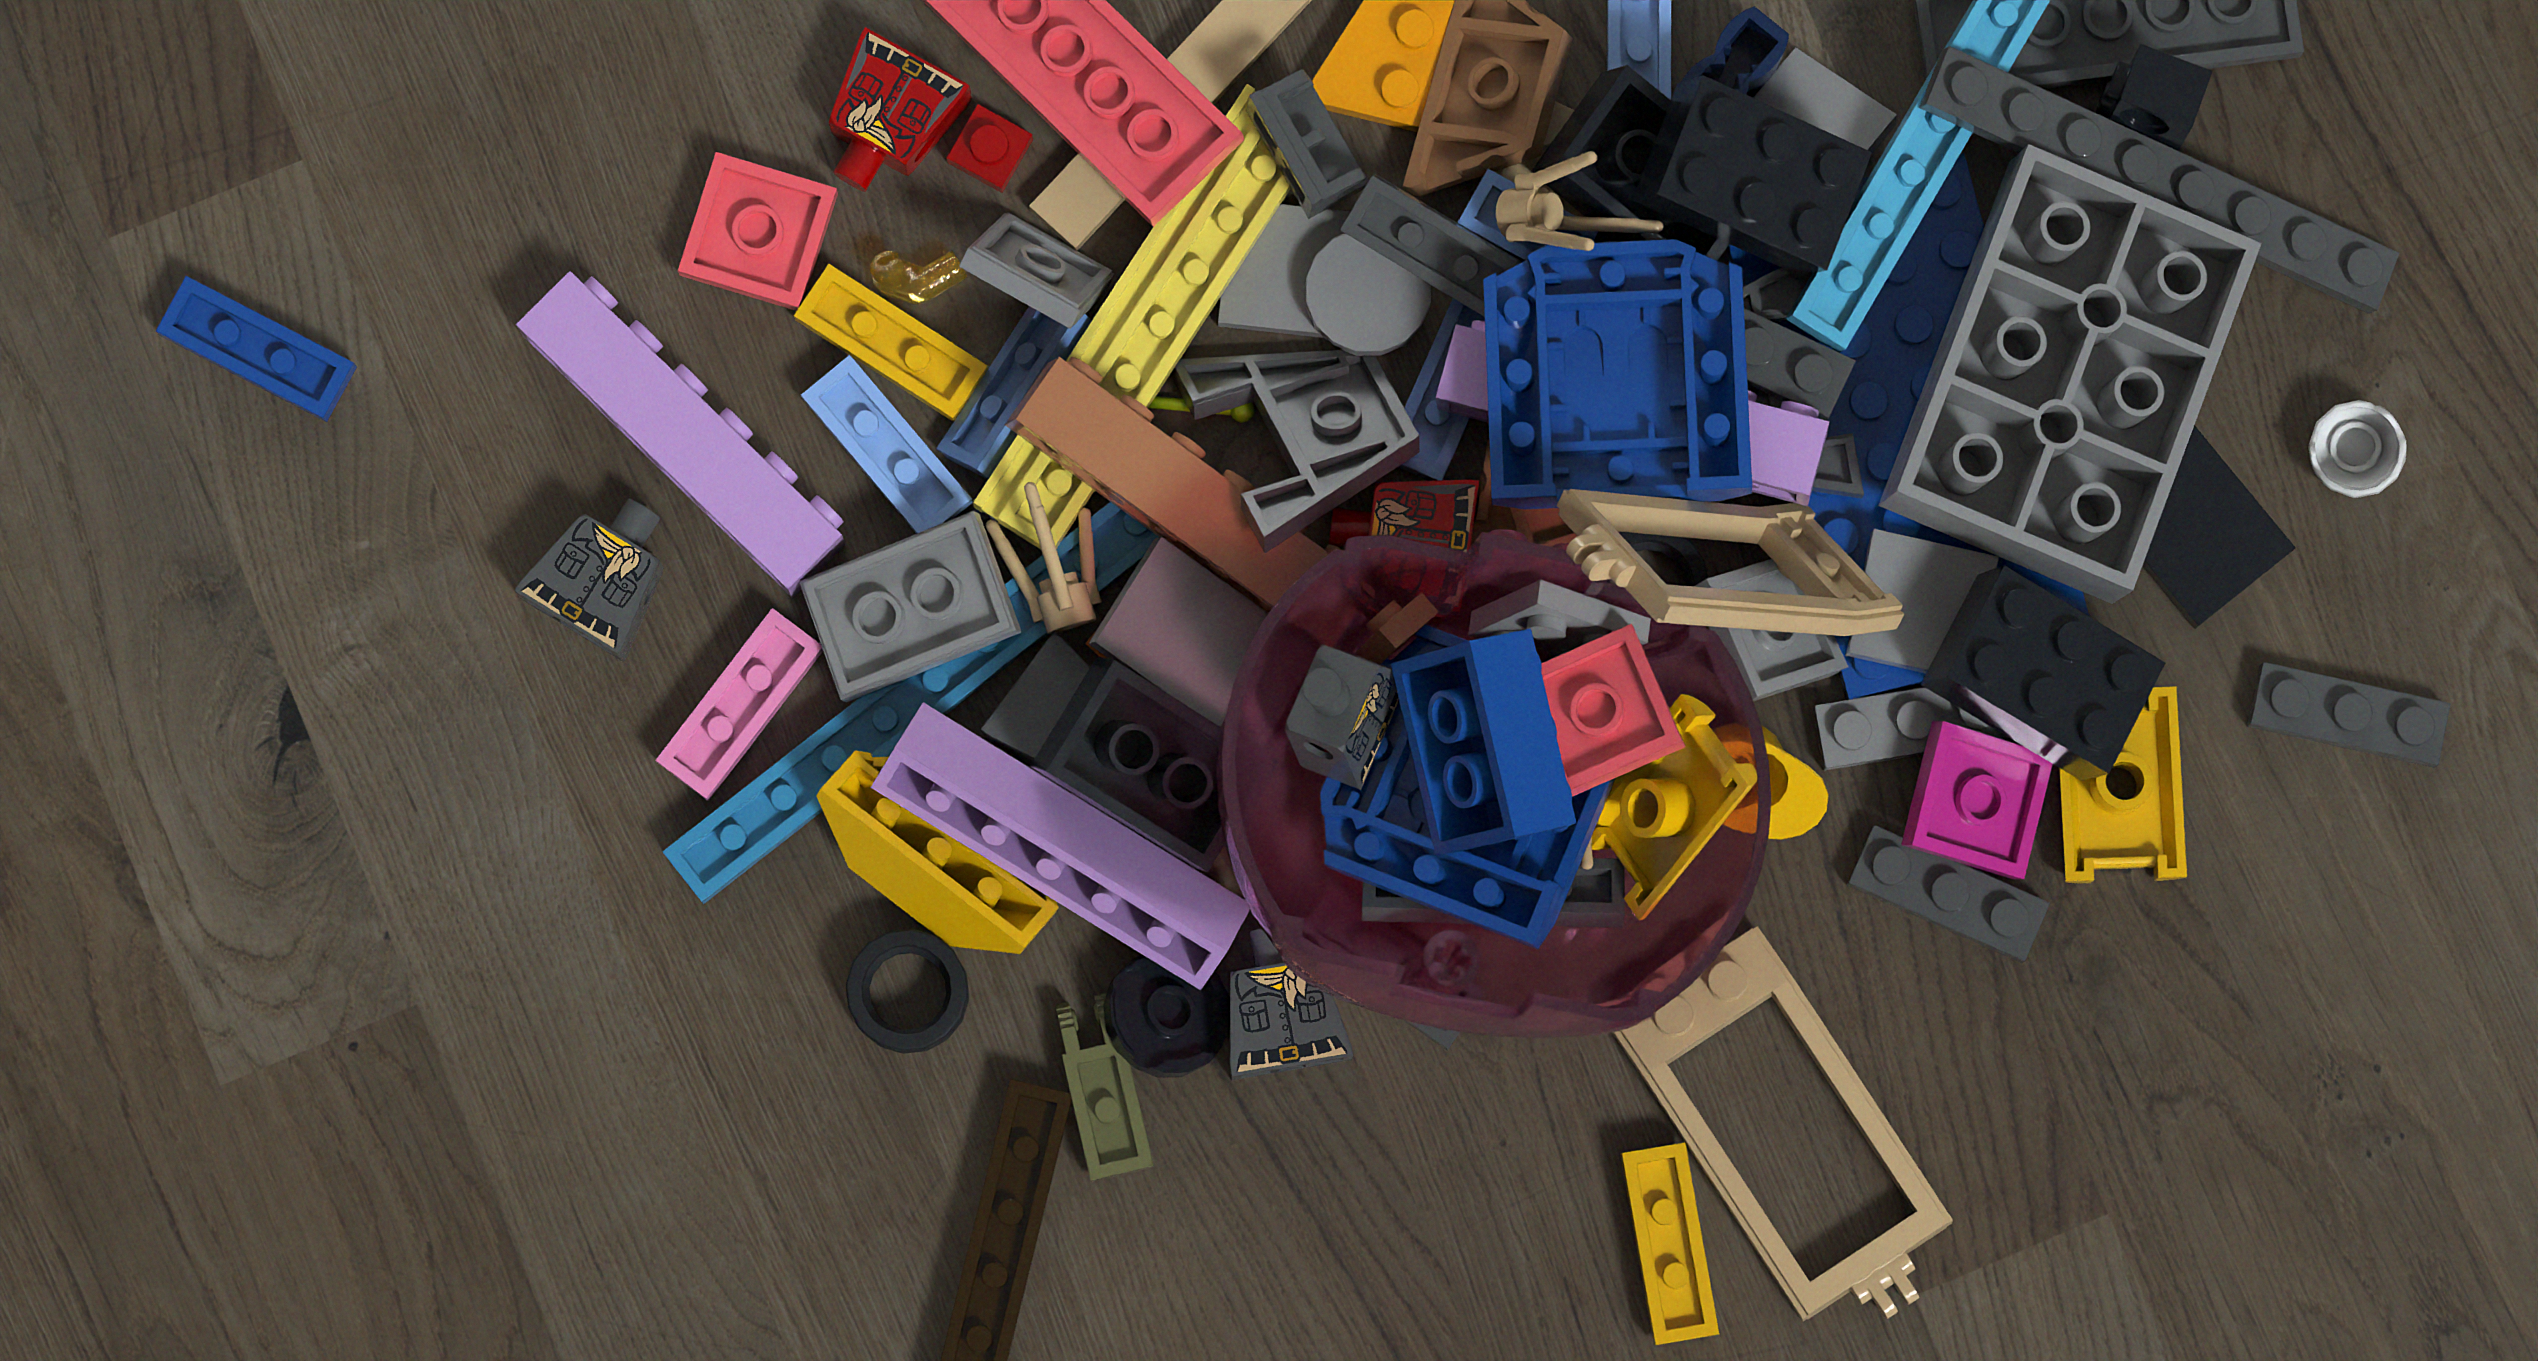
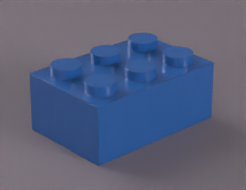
(1483, 742)

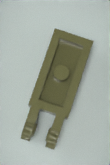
(1103, 1101)

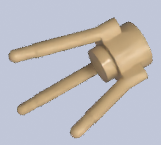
(1535, 213)
(1063, 599)

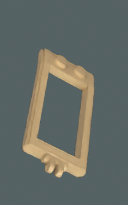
(1837, 591)
(1731, 986)

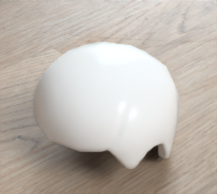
(2357, 449)

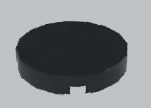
(1163, 1020)

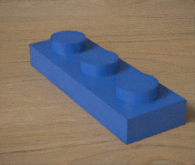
(256, 349)

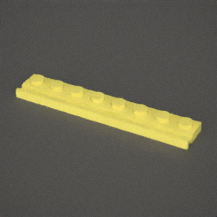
(1152, 315)

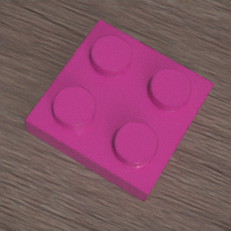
(1977, 800)

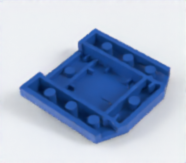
(1617, 375)
(1387, 842)

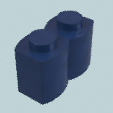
(1745, 53)

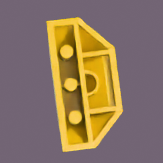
(927, 871)

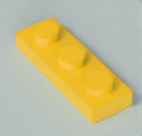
(890, 342)
(1669, 1244)

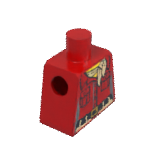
(891, 109)
(1414, 510)

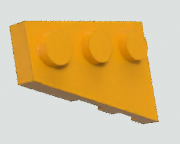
(1385, 61)

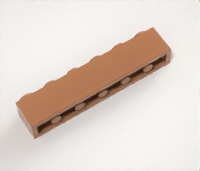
(1157, 479)

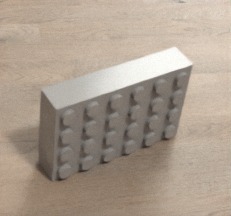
(2070, 374)

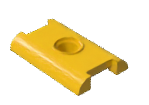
(1671, 806)
(2136, 831)

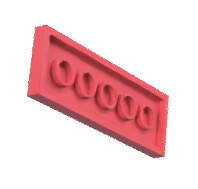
(1101, 93)

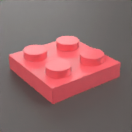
(758, 231)
(1608, 710)

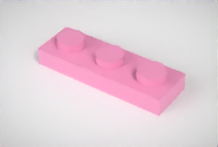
(740, 704)

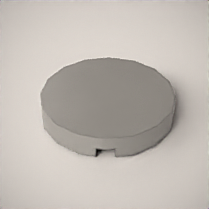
(1364, 298)

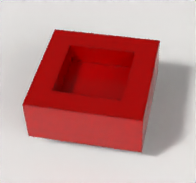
(989, 148)

